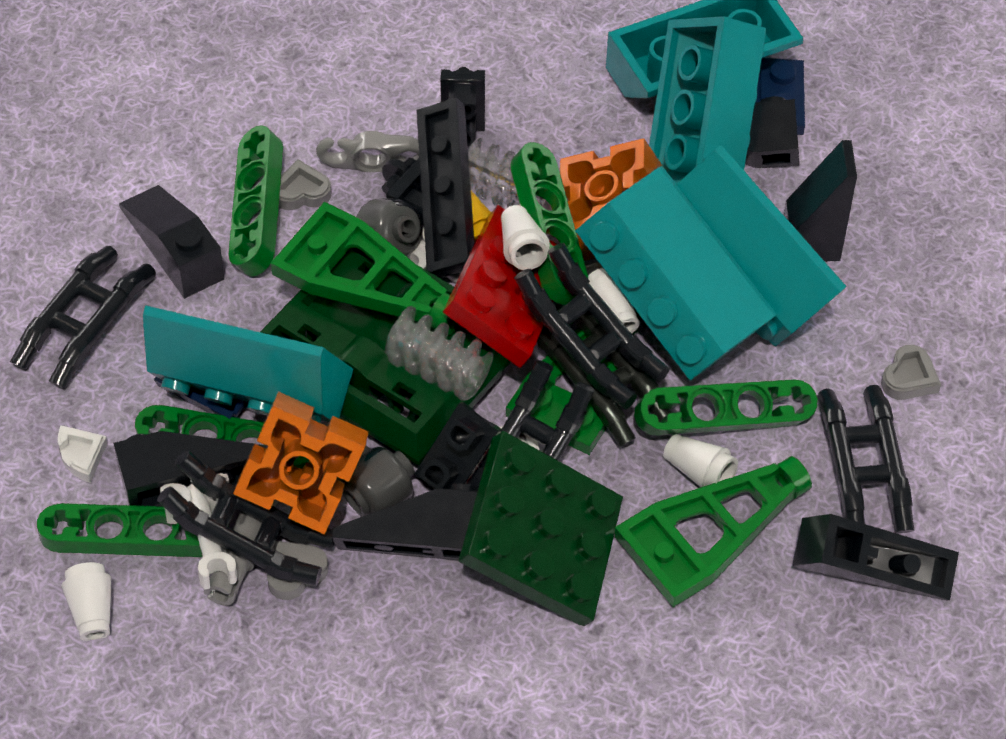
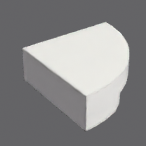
(81, 451)

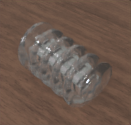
(492, 176)
(436, 356)

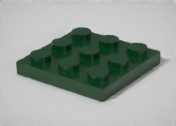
(541, 529)

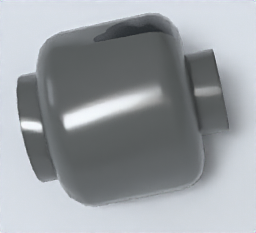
(395, 221)
(379, 481)

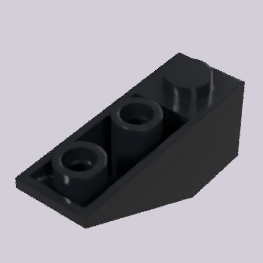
(773, 134)

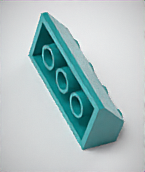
(638, 49)
(706, 91)
(762, 243)
(675, 272)
(241, 364)

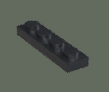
(445, 187)

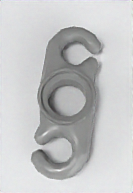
(354, 159)

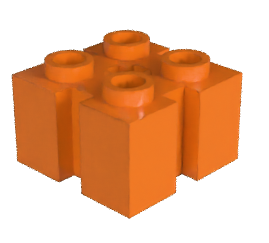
(596, 181)
(310, 490)

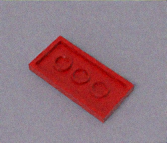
(490, 300)

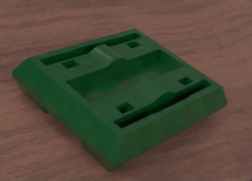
(360, 340)

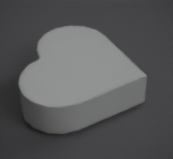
(303, 186)
(910, 374)
(305, 553)

